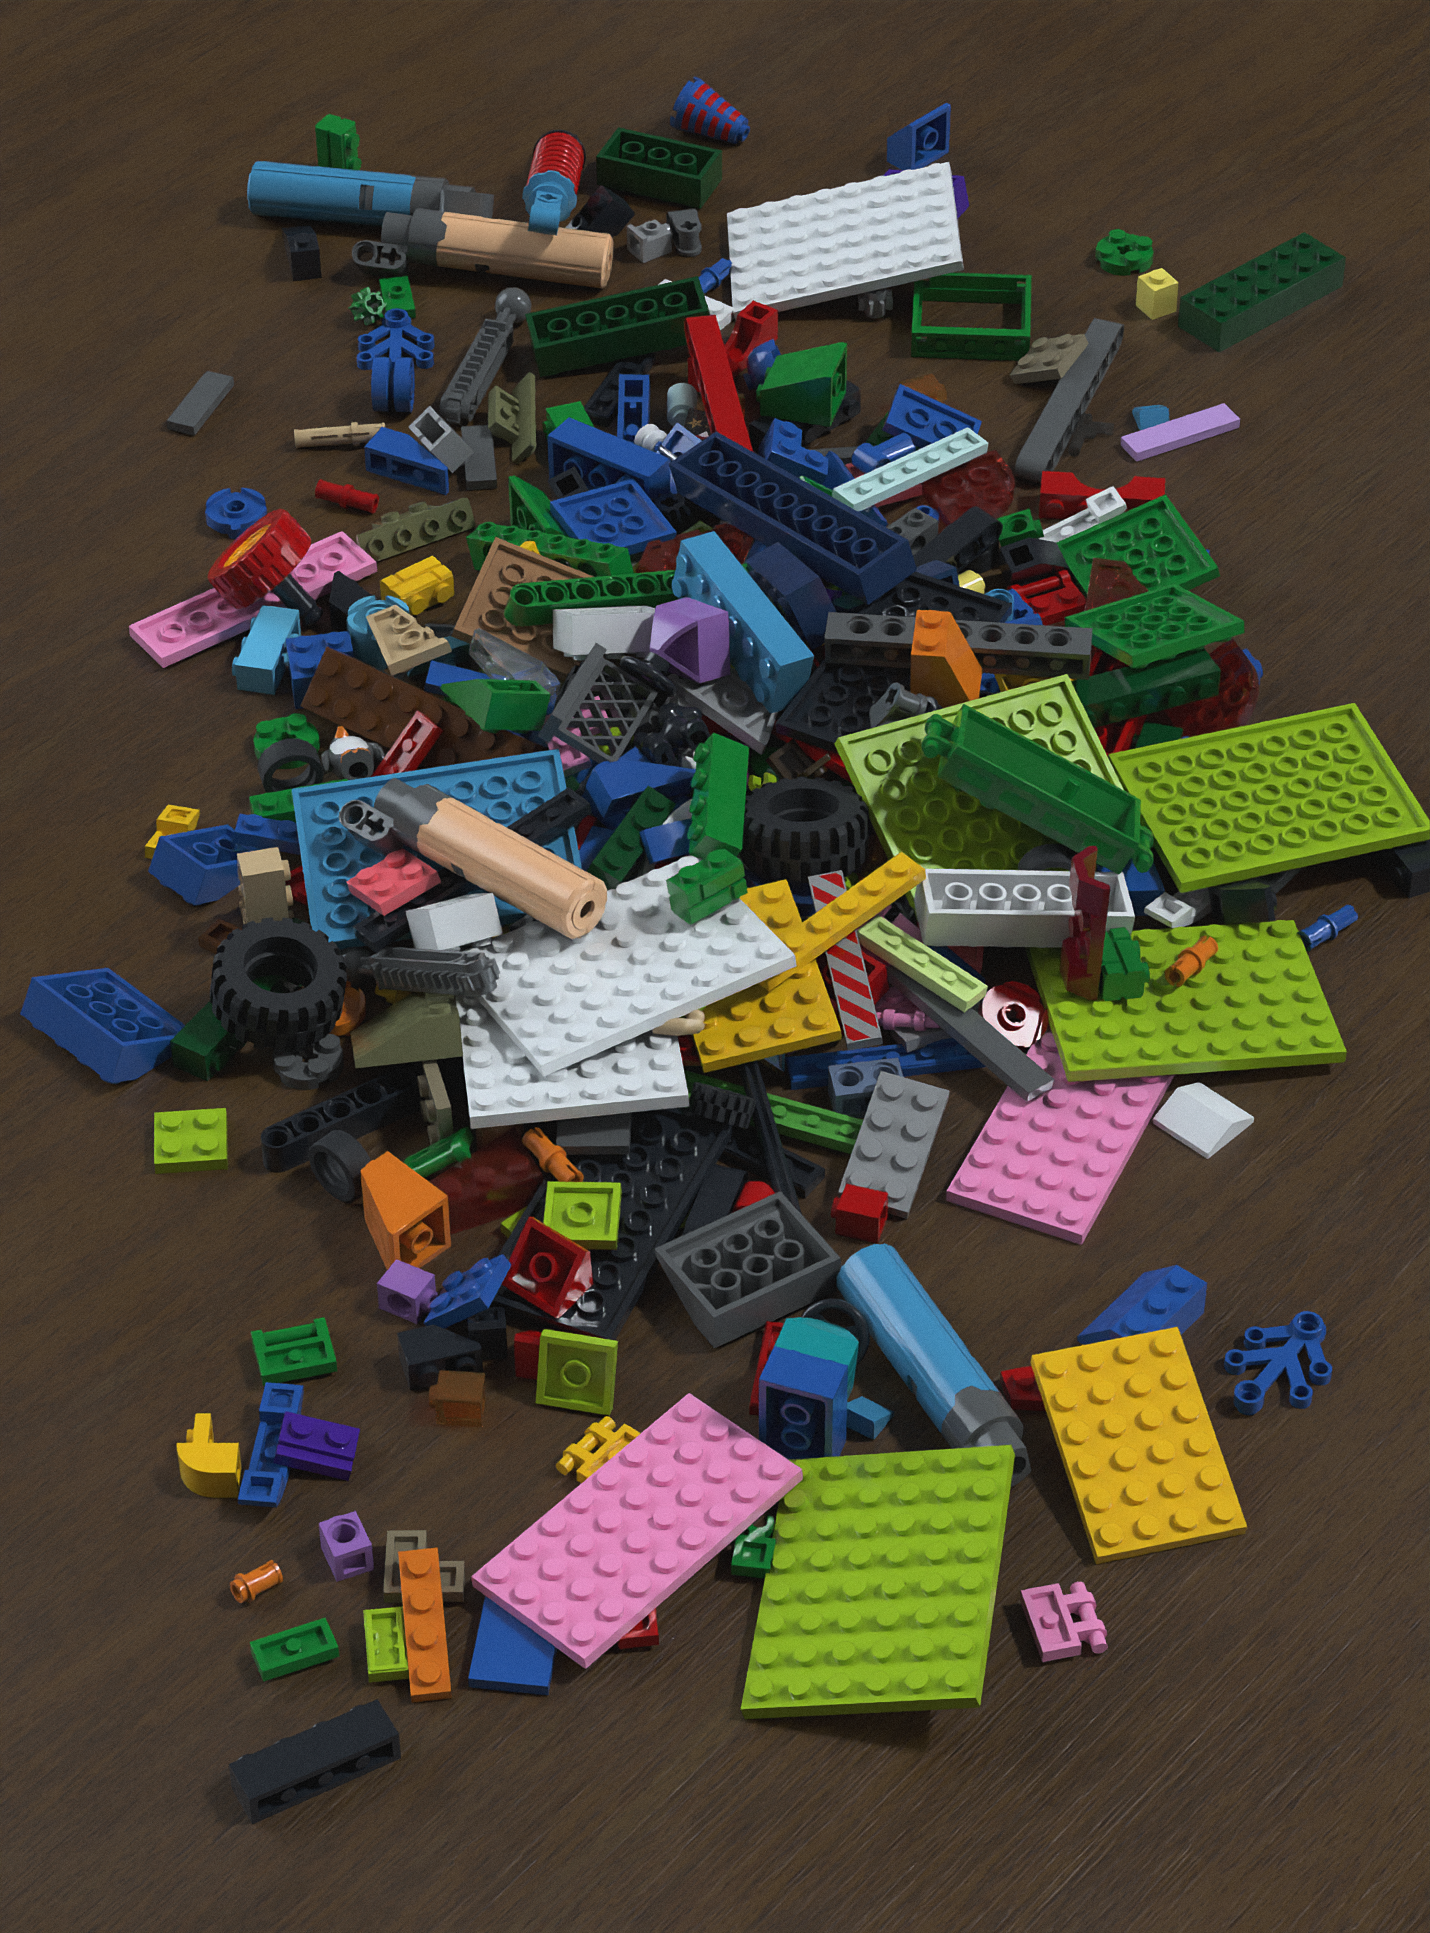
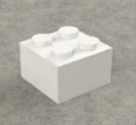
(455, 923)

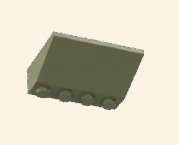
(410, 1031)

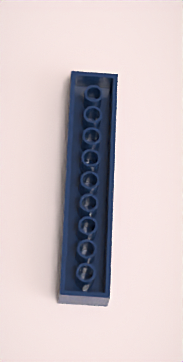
(784, 509)

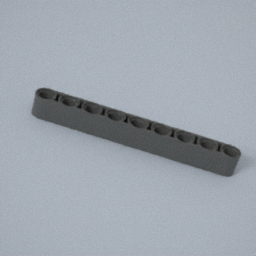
(1069, 401)

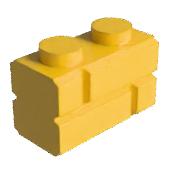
(420, 585)

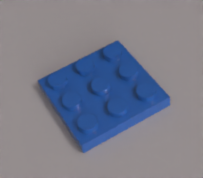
(613, 515)

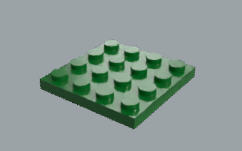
(1150, 541)
(1156, 625)

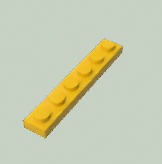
(849, 912)

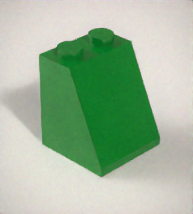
(805, 385)

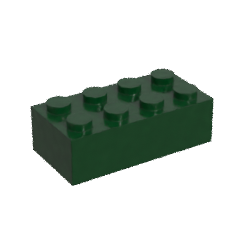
(659, 168)

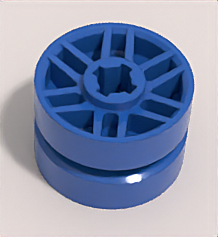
(393, 384)

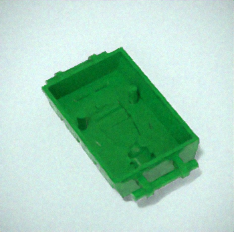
(1039, 788)

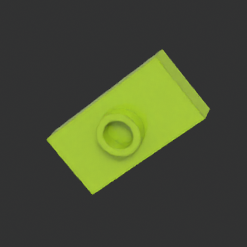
(386, 1644)

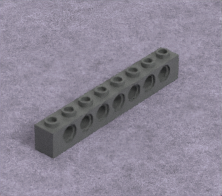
(997, 646)

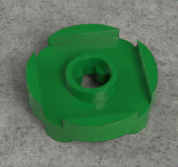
(1124, 252)
(285, 728)

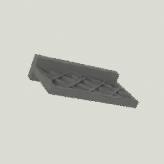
(582, 688)

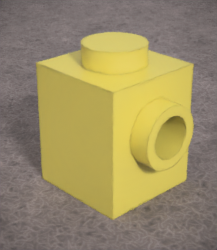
(1157, 293)

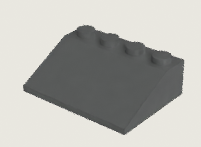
(749, 1268)

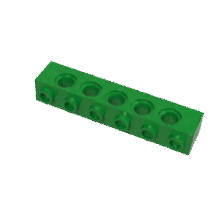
(580, 554)

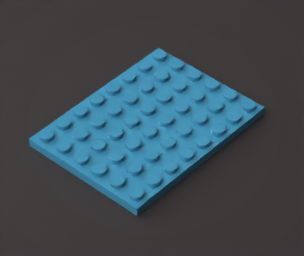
(331, 855)

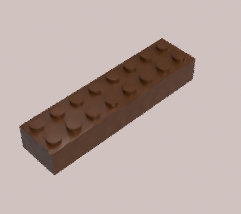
(384, 705)

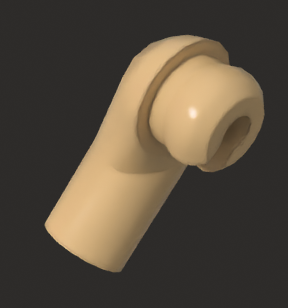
(682, 1026)

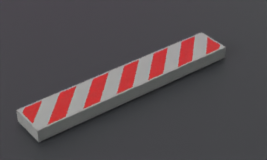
(847, 972)

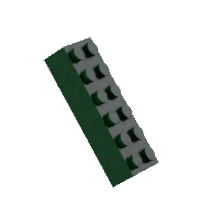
(1261, 292)
(614, 326)

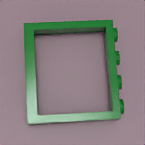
(972, 342)

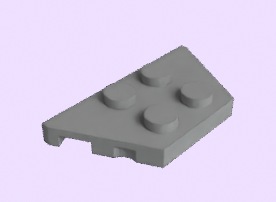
(731, 706)

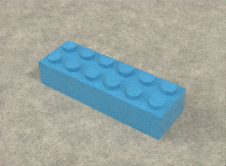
(760, 639)

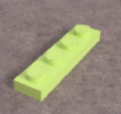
(921, 963)

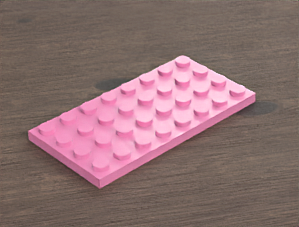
(1058, 1153)
(636, 1529)

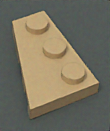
(404, 640)

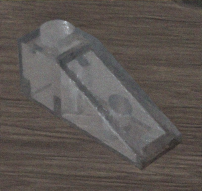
(507, 662)

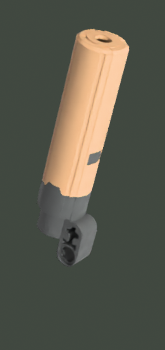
(488, 247)
(480, 852)

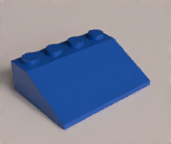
(102, 1022)

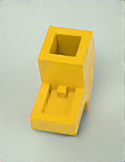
(208, 1466)

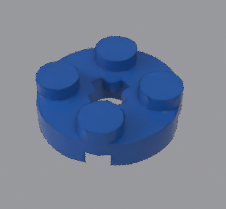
(234, 511)

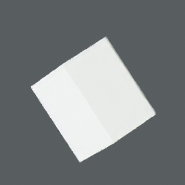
(1201, 1119)

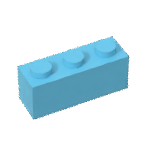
(264, 650)

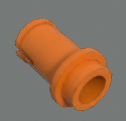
(255, 1582)

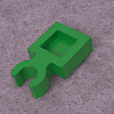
(754, 1551)

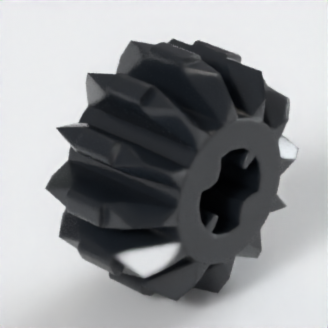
(677, 510)

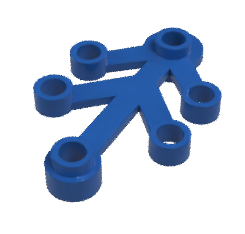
(396, 323)
(1303, 1331)

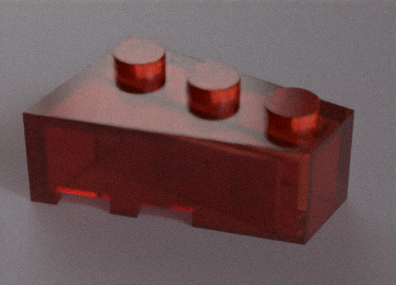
(490, 1183)

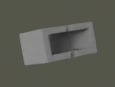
(441, 439)

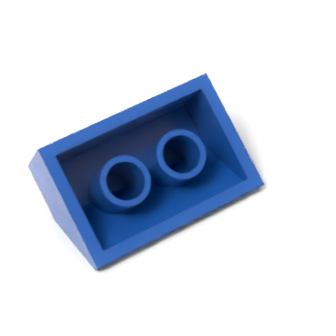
(1152, 1303)

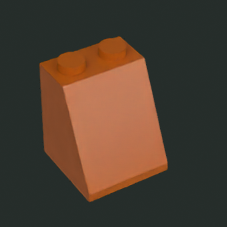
(943, 660)
(404, 1212)

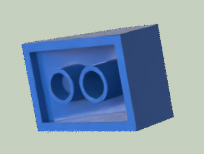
(199, 863)

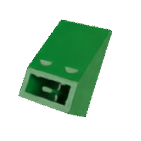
(501, 703)

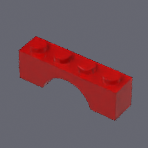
(752, 327)
(1065, 495)

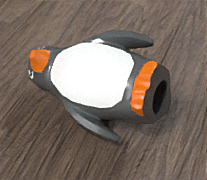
(351, 756)

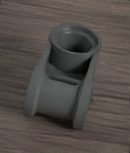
(685, 231)
(896, 706)

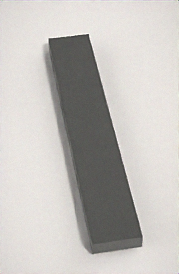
(977, 1037)

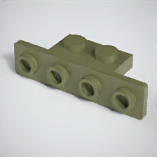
(514, 417)
(415, 528)

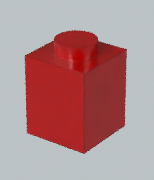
(860, 1213)

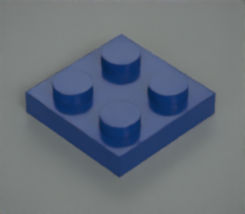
(468, 1292)

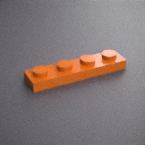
(424, 1625)

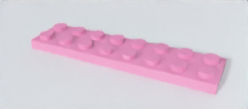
(211, 619)

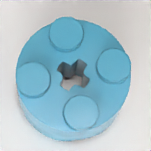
(362, 639)

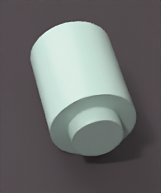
(679, 401)

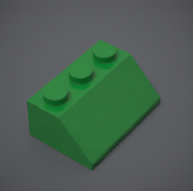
(531, 508)

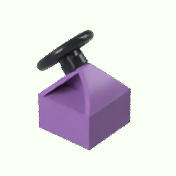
(685, 641)

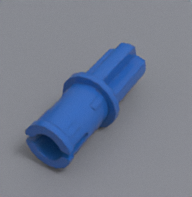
(712, 276)
(1327, 927)

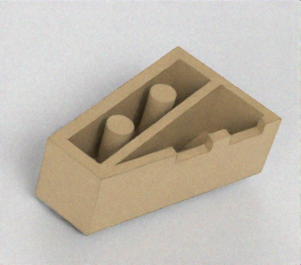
(263, 885)

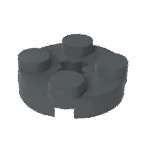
(301, 1075)

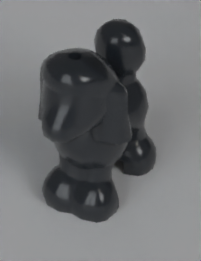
(679, 733)

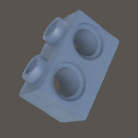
(853, 1084)

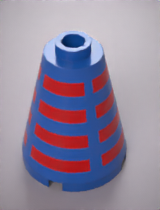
(708, 114)

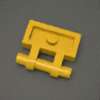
(596, 1435)

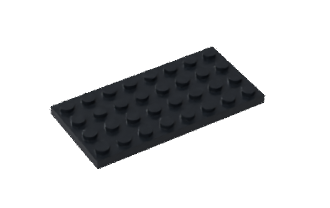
(840, 695)
(659, 1185)

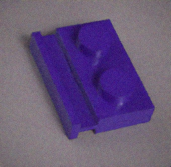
(316, 1446)

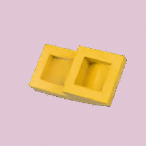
(172, 821)

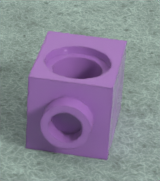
(406, 1291)
(346, 1546)

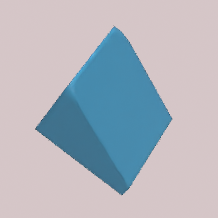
(1150, 416)
(867, 1417)

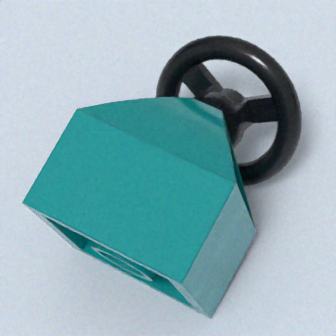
(818, 1338)

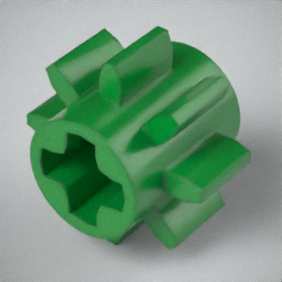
(367, 306)

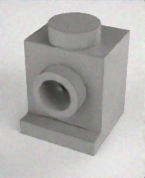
(649, 240)

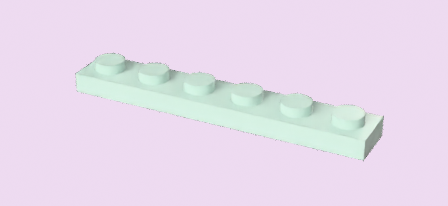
(911, 470)

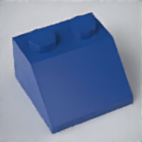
(921, 140)

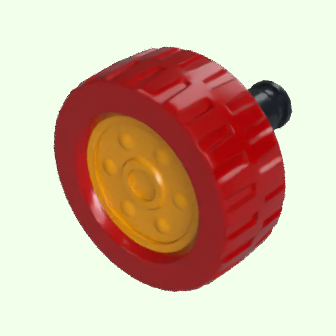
(263, 562)

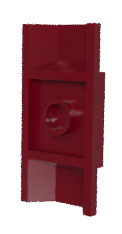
(1084, 947)

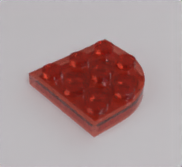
(978, 482)
(1235, 699)

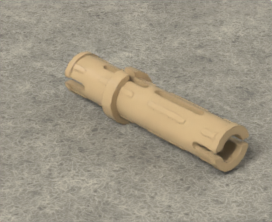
(303, 437)

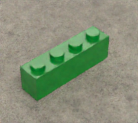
(718, 796)

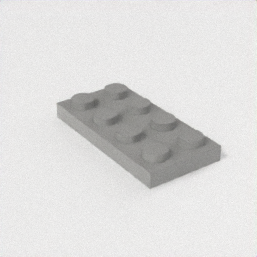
(896, 1139)

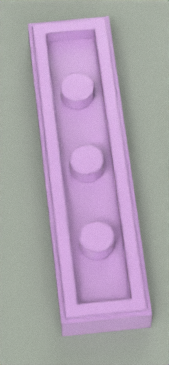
(1180, 432)

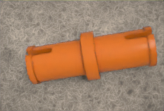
(1191, 961)
(551, 1157)

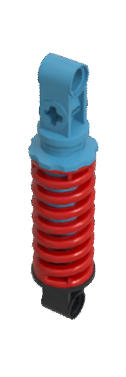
(553, 180)

